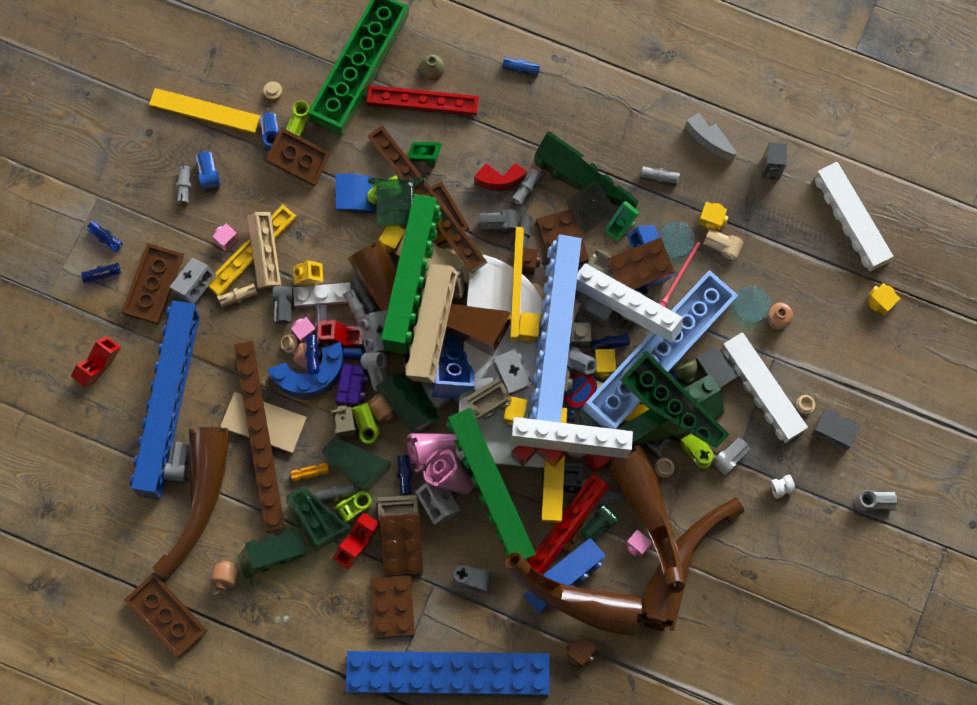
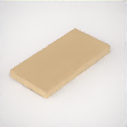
(283, 425)

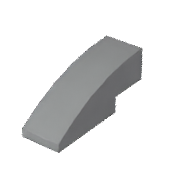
(710, 137)

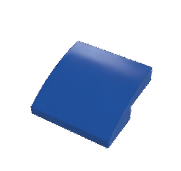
(352, 193)

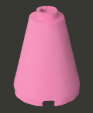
(423, 445)
(448, 472)

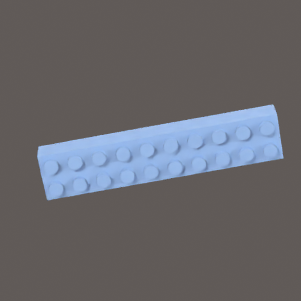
(698, 310)
(555, 329)

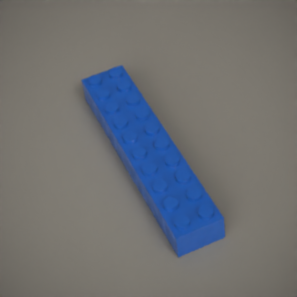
(165, 399)
(447, 673)

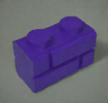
(351, 386)

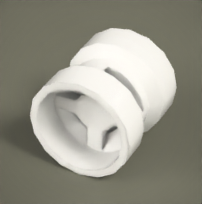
(782, 486)

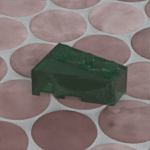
(356, 464)

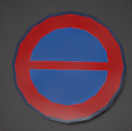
(583, 388)

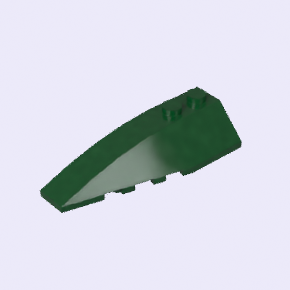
(568, 166)
(670, 400)
(654, 427)

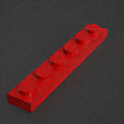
(422, 100)
(571, 520)

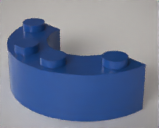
(310, 385)

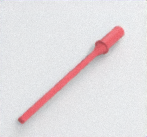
(664, 302)

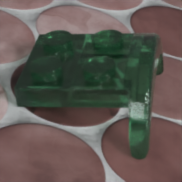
(394, 199)

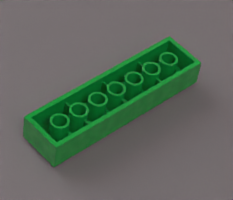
(358, 65)
(411, 273)
(488, 479)

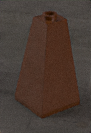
(478, 326)

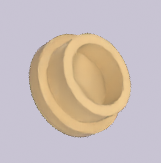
(272, 90)
(289, 343)
(805, 404)
(664, 467)

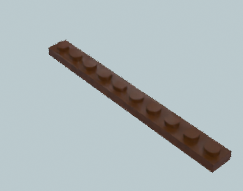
(448, 225)
(259, 437)

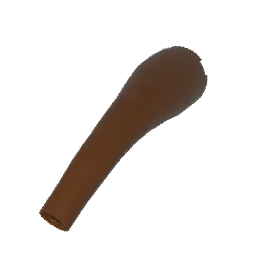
(377, 276)
(207, 469)
(644, 494)
(660, 606)
(596, 608)

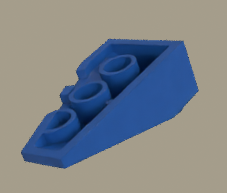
(453, 372)

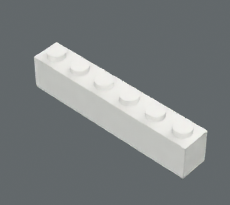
(853, 217)
(629, 303)
(764, 388)
(571, 437)

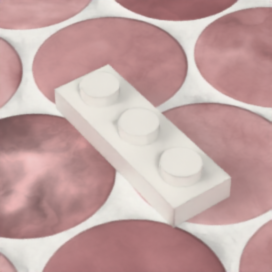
(320, 294)

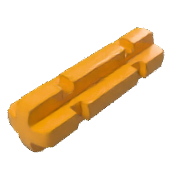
(309, 472)

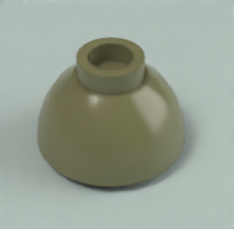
(432, 66)
(686, 370)

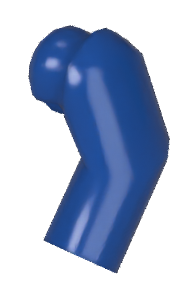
(353, 353)

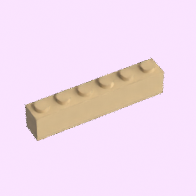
(431, 323)

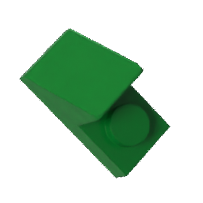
(424, 152)
(622, 221)

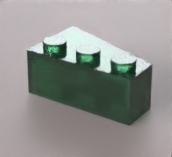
(409, 402)
(315, 519)
(272, 551)

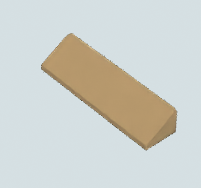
(264, 250)

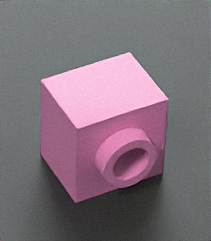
(225, 237)
(303, 328)
(638, 544)

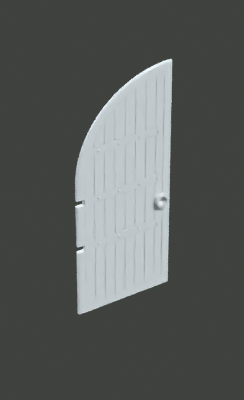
(492, 289)

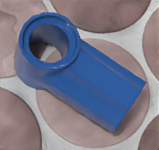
(269, 128)
(208, 174)

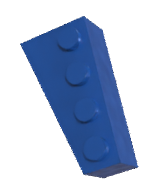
(571, 570)

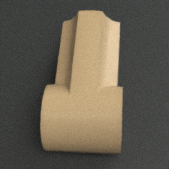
(728, 245)

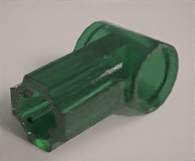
(602, 520)

